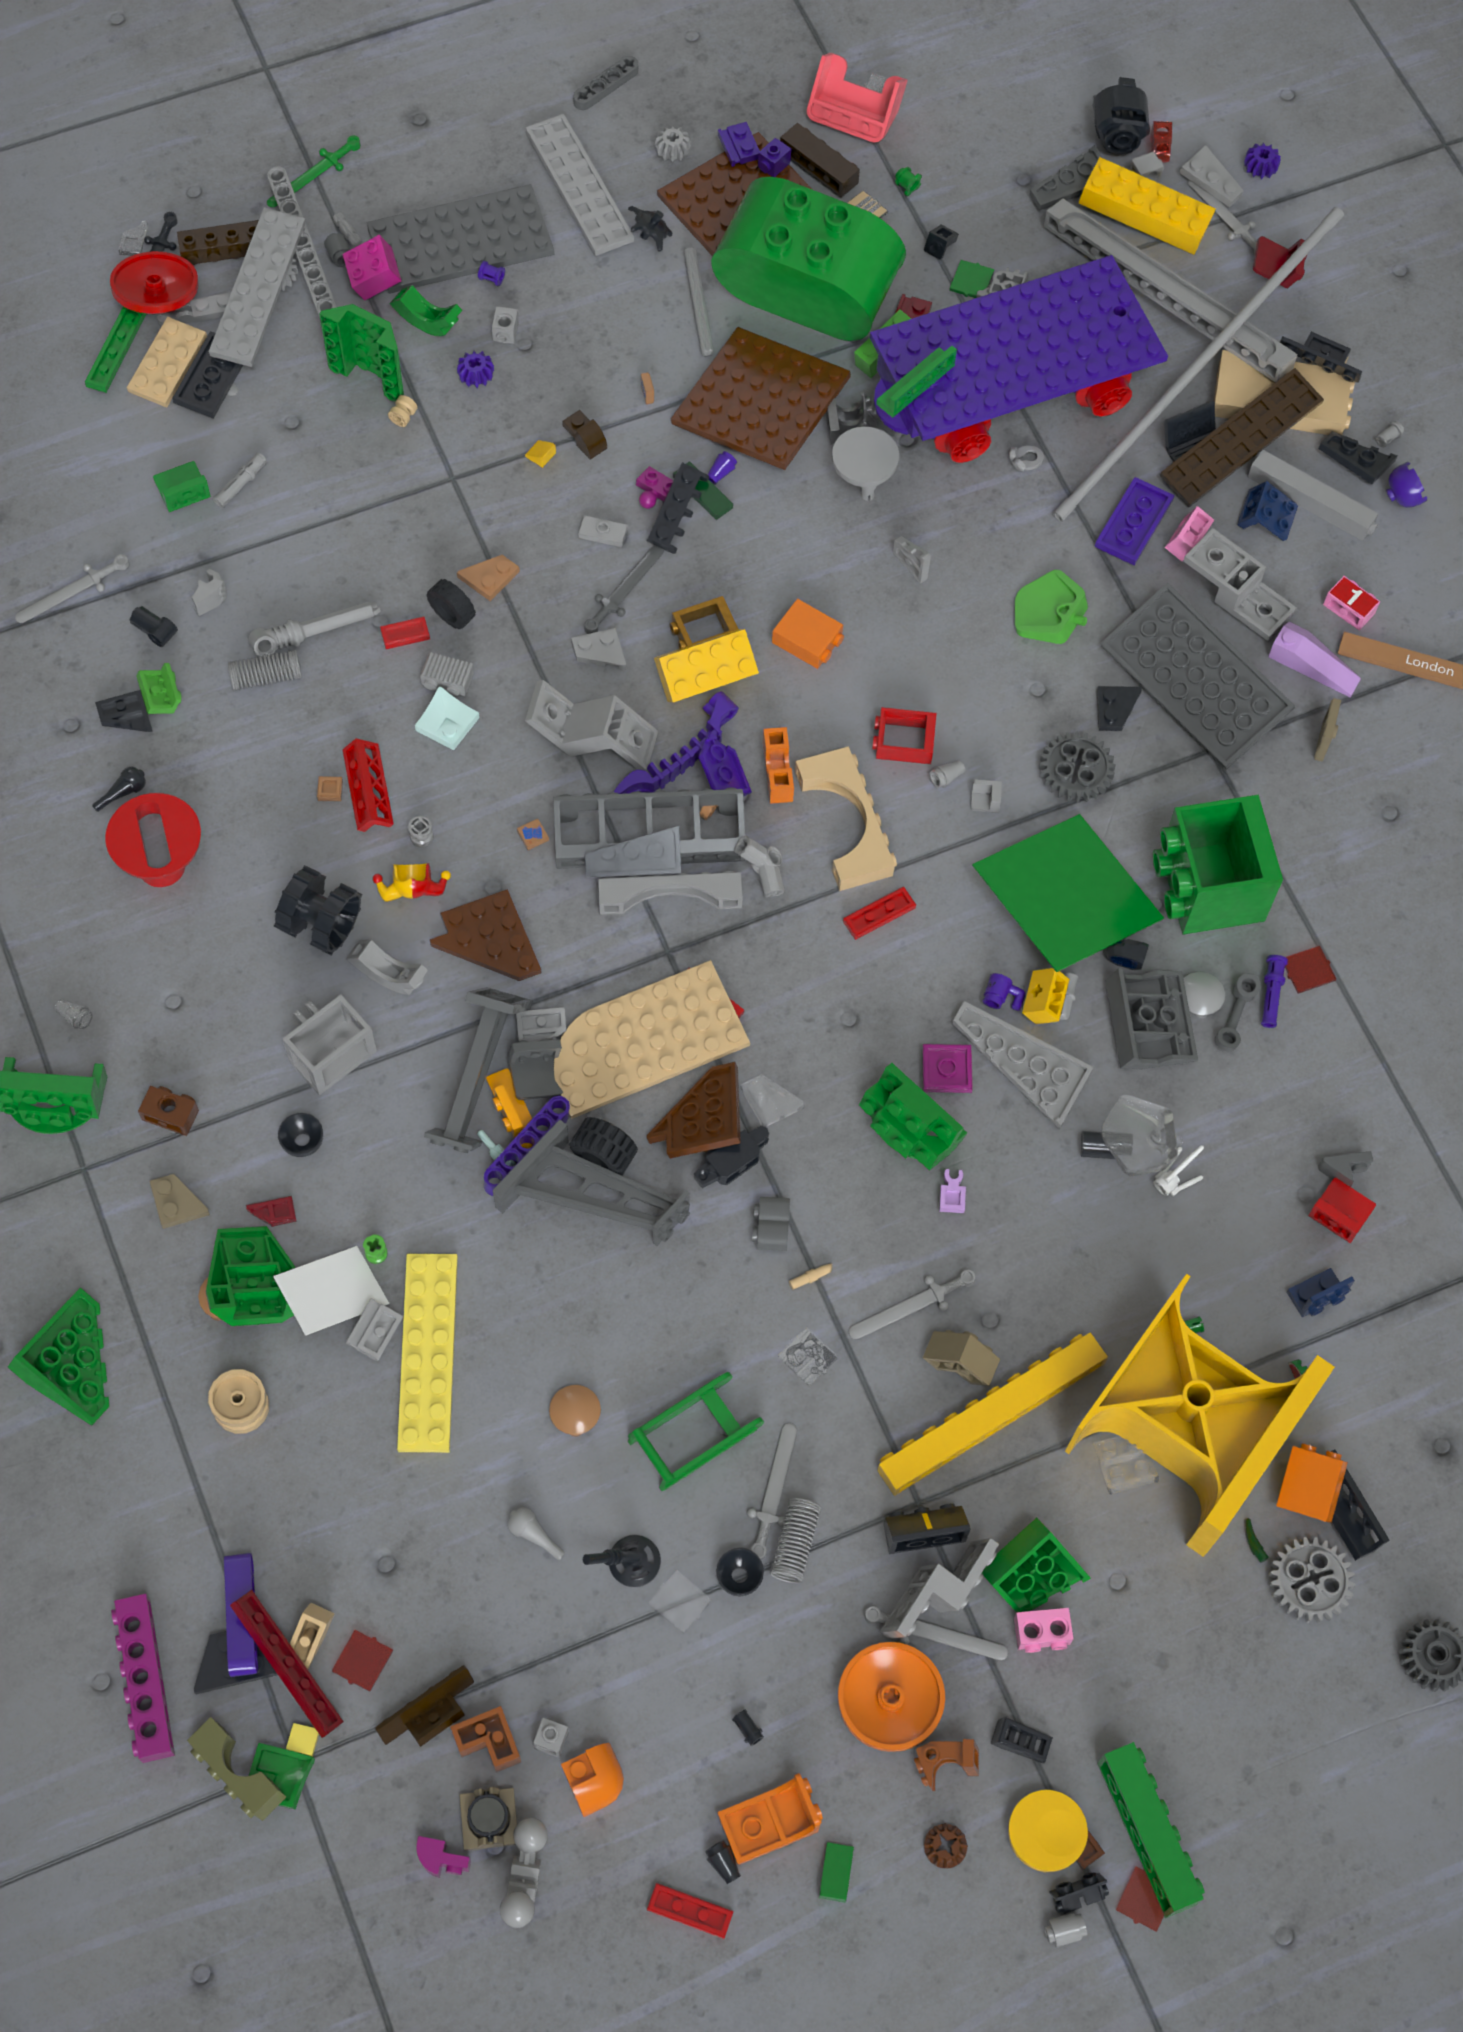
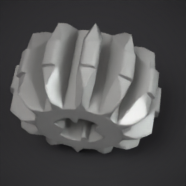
(672, 143)

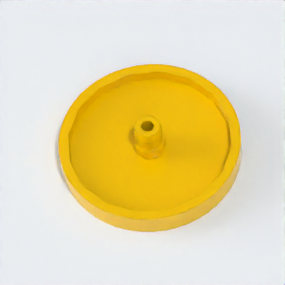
(1047, 1831)

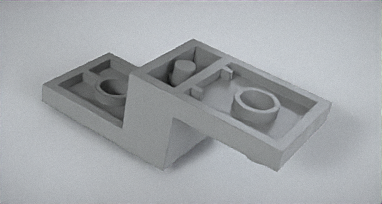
(1240, 584)
(940, 1588)

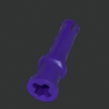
(1274, 980)

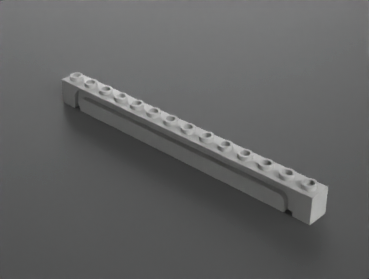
(1169, 290)

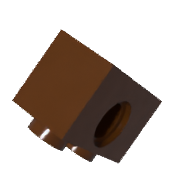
(178, 1120)

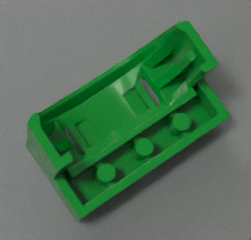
(24, 1088)

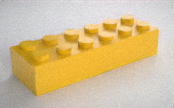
(1147, 205)

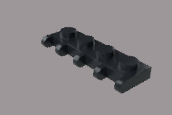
(675, 507)

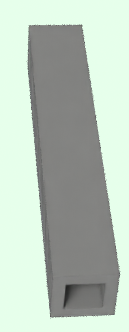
(1315, 495)

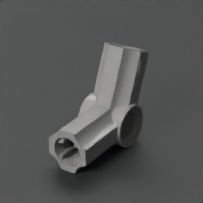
(764, 862)

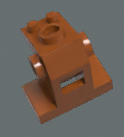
(962, 1753)

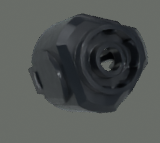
(1121, 116)

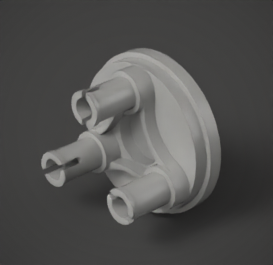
(865, 458)

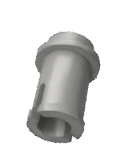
(1393, 431)

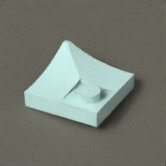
(446, 719)

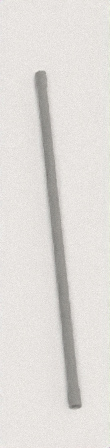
(1070, 503)

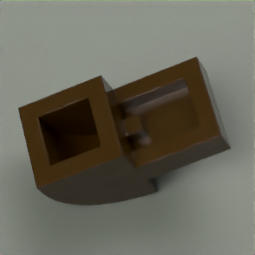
(586, 433)

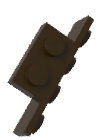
(429, 1712)

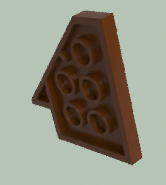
(489, 936)
(704, 1117)

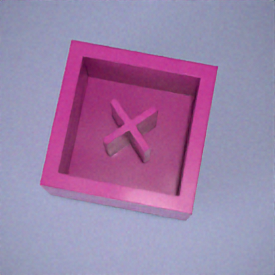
(372, 267)

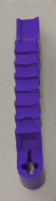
(721, 710)

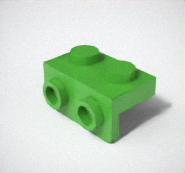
(159, 690)

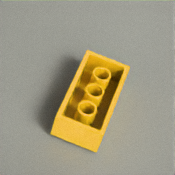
(706, 665)

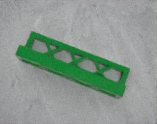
(917, 381)

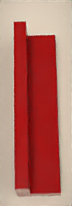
(362, 784)

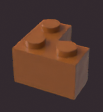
(488, 1731)

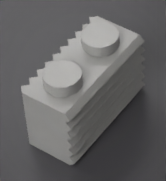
(447, 673)

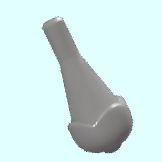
(524, 1524)

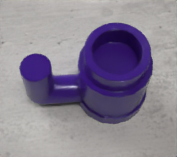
(997, 992)

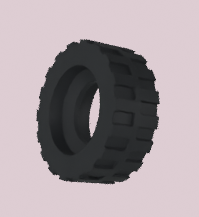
(451, 604)

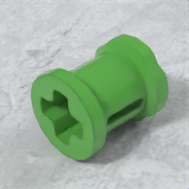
(373, 1242)

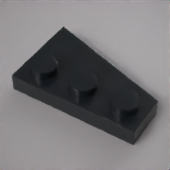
(1361, 460)

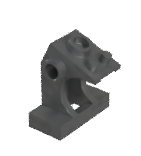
(836, 417)

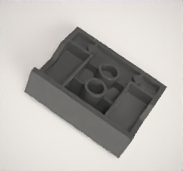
(1151, 1019)

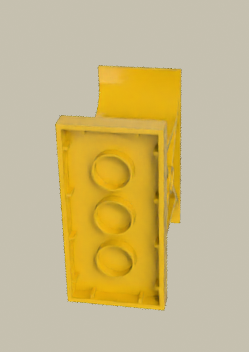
(1200, 1415)

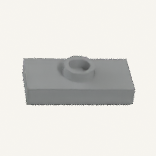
(603, 531)

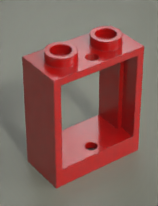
(909, 719)

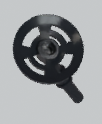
(629, 1560)

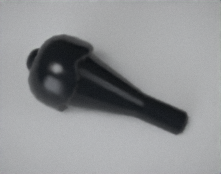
(130, 781)

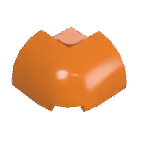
(594, 1778)

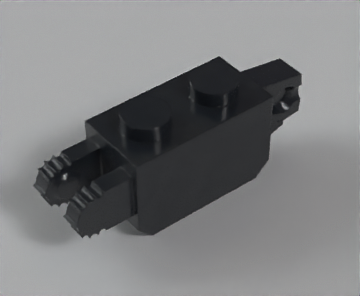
(732, 1161)

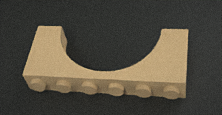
(838, 773)

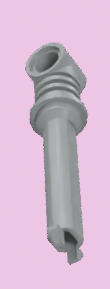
(296, 632)

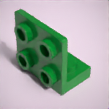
(182, 486)

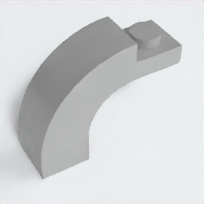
(386, 970)

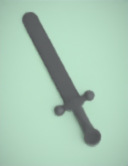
(611, 604)

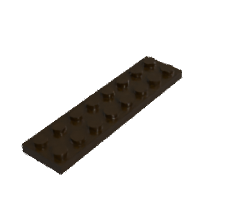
(1241, 437)

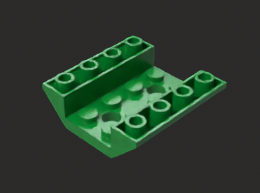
(364, 340)

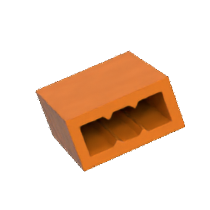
(808, 634)
(1312, 1482)

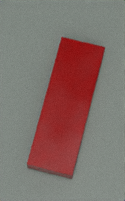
(879, 913)
(690, 1911)

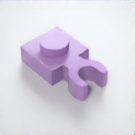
(952, 1195)

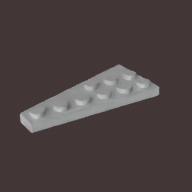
(1035, 1067)

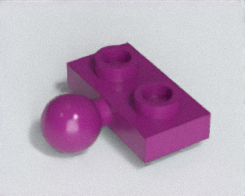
(655, 486)

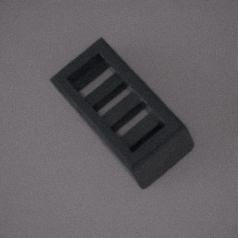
(1007, 1744)

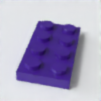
(1134, 521)

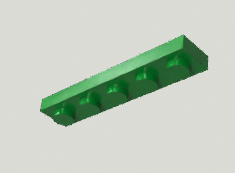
(114, 349)

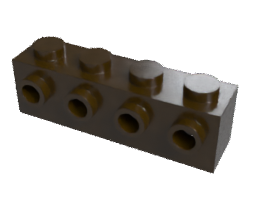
(821, 160)
(216, 242)

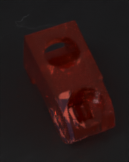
(1161, 140)

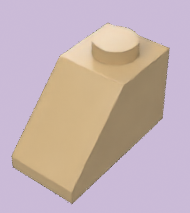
(311, 1632)

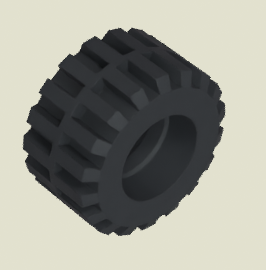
(603, 1145)

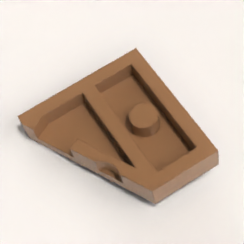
(489, 576)

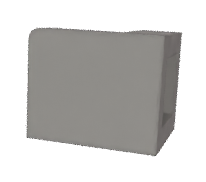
(986, 796)

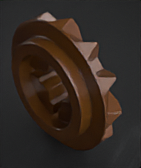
(942, 1858)

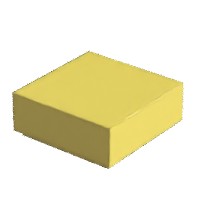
(302, 1739)

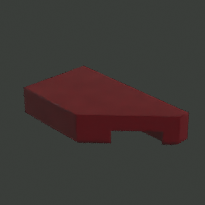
(275, 1211)

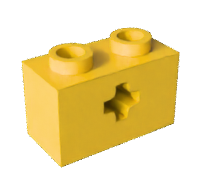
(1045, 996)

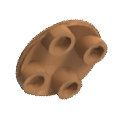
(575, 1410)

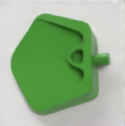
(1050, 608)

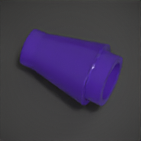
(721, 467)

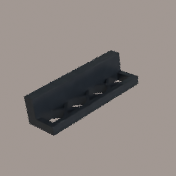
(1353, 1528)

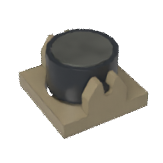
(488, 1818)

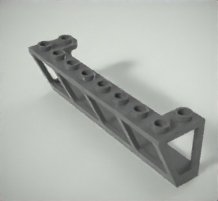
(691, 851)

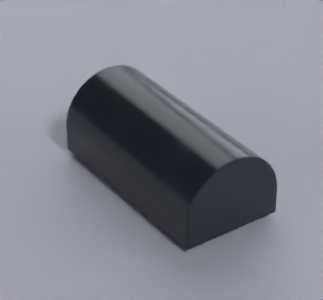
(1094, 1146)

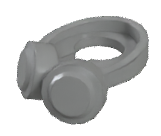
(1015, 454)

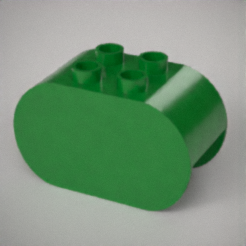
(808, 258)

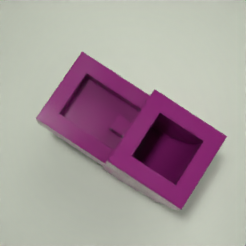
(433, 1857)

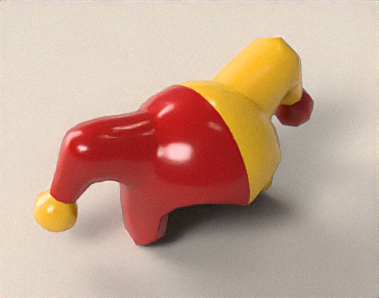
(411, 882)

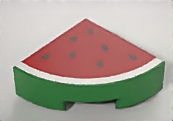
(1297, 1368)

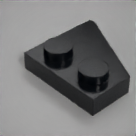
(1115, 706)

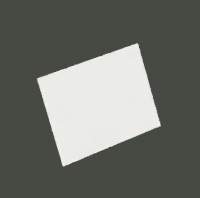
(330, 1290)

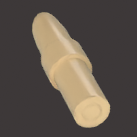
(810, 1276)

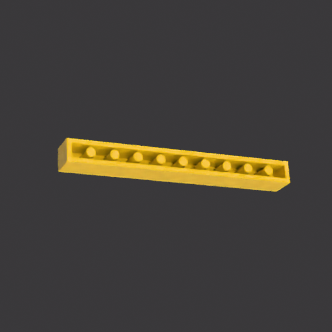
(992, 1413)

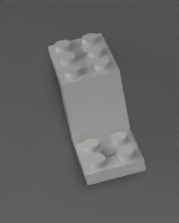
(591, 725)

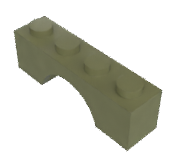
(256, 1792)

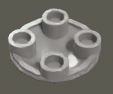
(1203, 993)

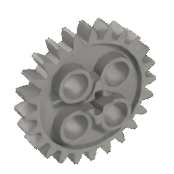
(1322, 1601)

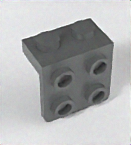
(533, 1068)

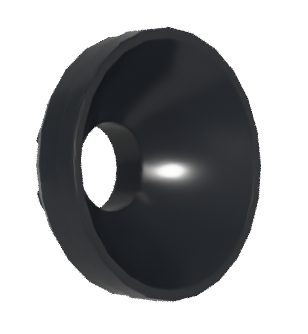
(300, 1124)
(743, 1559)

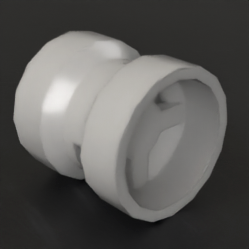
(424, 834)

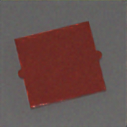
(1309, 969)
(362, 1660)
(1140, 1901)

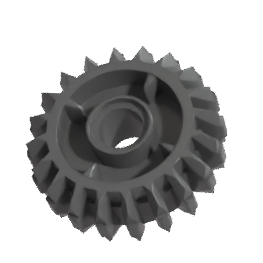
(1423, 1666)

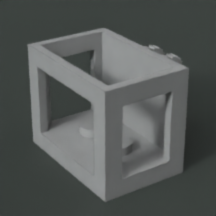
(328, 1043)

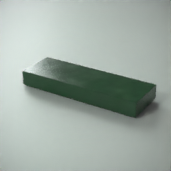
(712, 498)

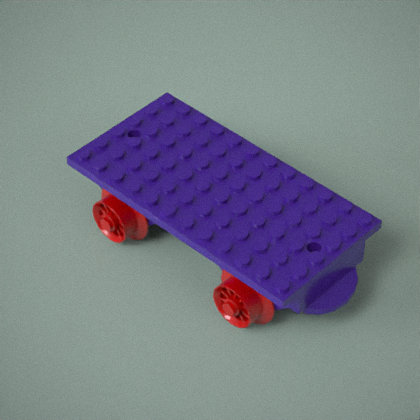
(1018, 350)

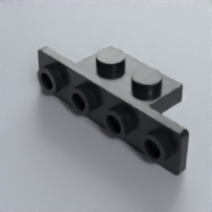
(1326, 354)

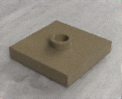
(1328, 729)

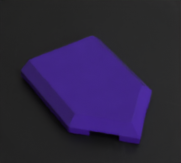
(722, 766)

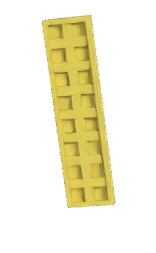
(427, 1353)

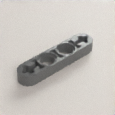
(608, 84)

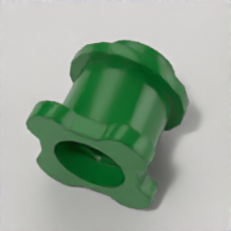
(908, 180)

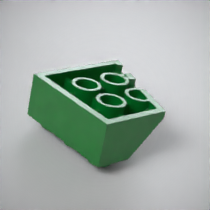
(1033, 1568)

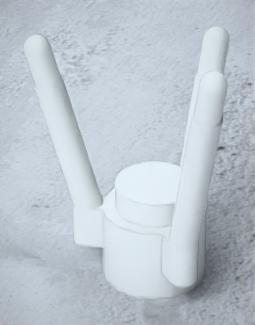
(1167, 1182)

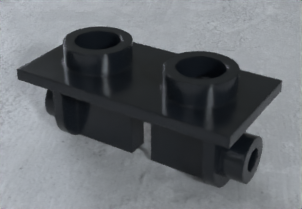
(1068, 1893)

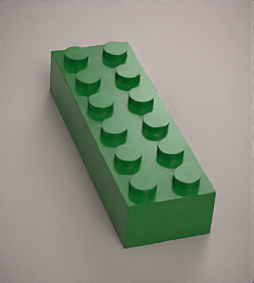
(1150, 1829)

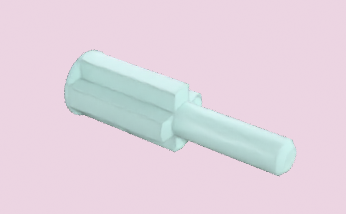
(495, 1150)

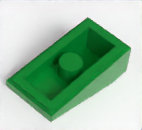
(836, 1872)

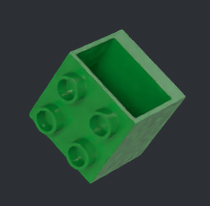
(1218, 865)

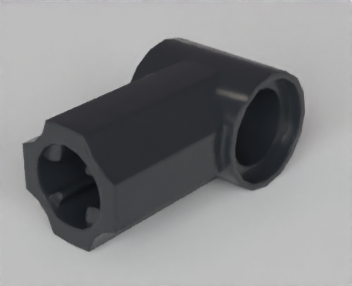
(158, 629)

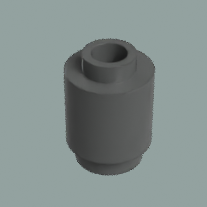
(336, 247)

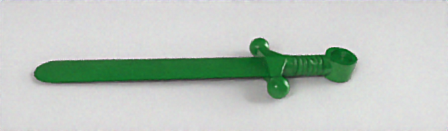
(330, 159)

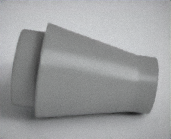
(945, 774)

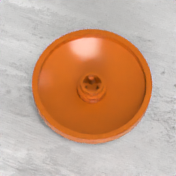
(891, 1696)

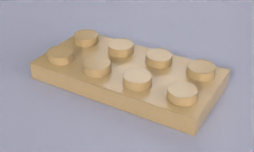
(167, 362)

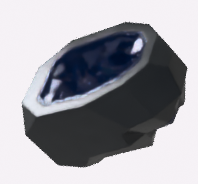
(1128, 954)

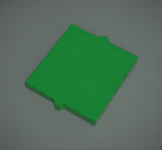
(971, 278)

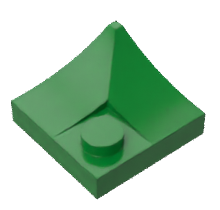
(285, 1769)

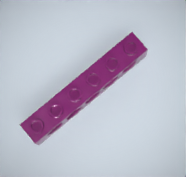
(161, 1743)

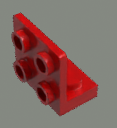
(1342, 1210)

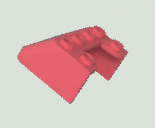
(852, 106)

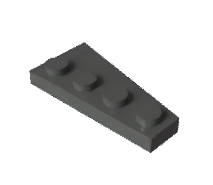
(1067, 182)

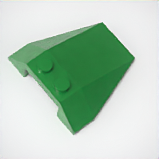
(242, 1278)

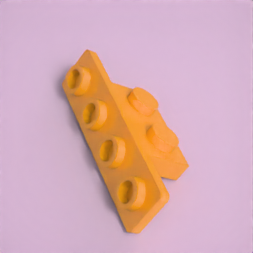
(514, 1110)

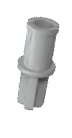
(1070, 996)

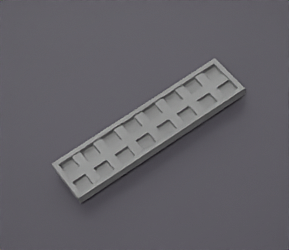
(579, 184)
(257, 287)

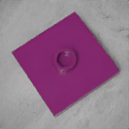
(947, 1068)

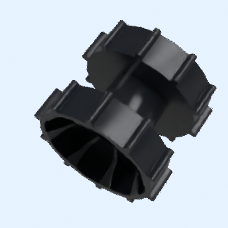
(304, 904)

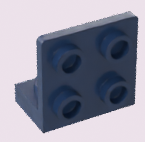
(1270, 509)
(1318, 1292)

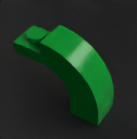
(423, 314)

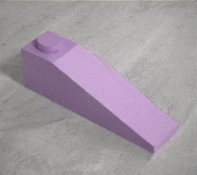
(1310, 657)

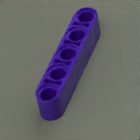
(529, 1134)
(241, 1647)

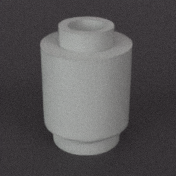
(1065, 1929)

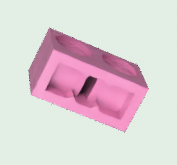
(1189, 532)
(1041, 1622)

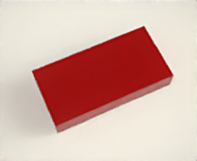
(405, 632)

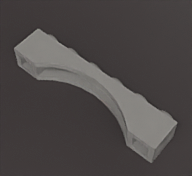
(717, 889)

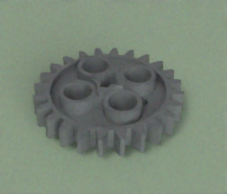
(1098, 772)

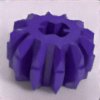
(1262, 160)
(475, 369)

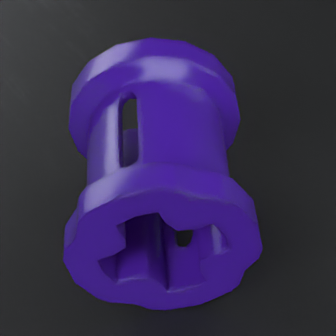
(491, 273)

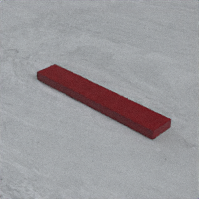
(286, 1663)

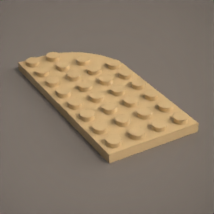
(647, 1038)

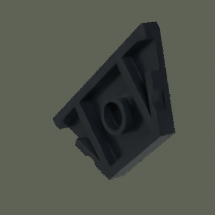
(214, 1667)

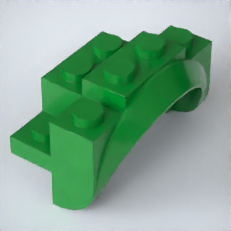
(908, 1117)

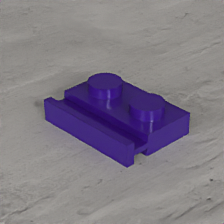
(739, 144)

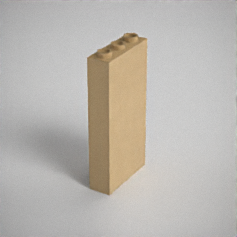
(1240, 384)

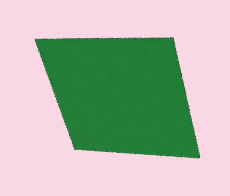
(1068, 892)

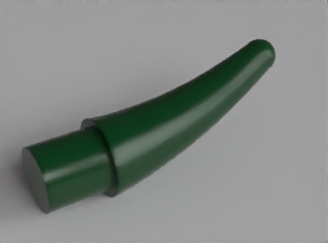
(1254, 1544)

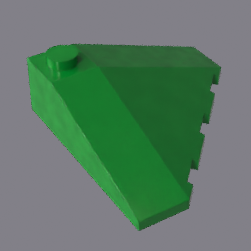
(66, 1359)

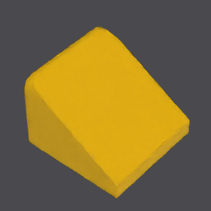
(541, 452)

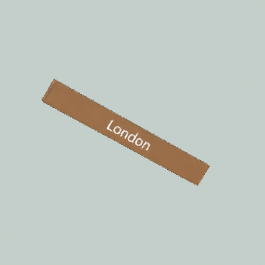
(1401, 660)

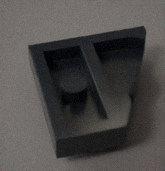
(124, 712)

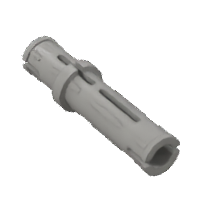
(245, 474)

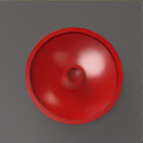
(154, 282)

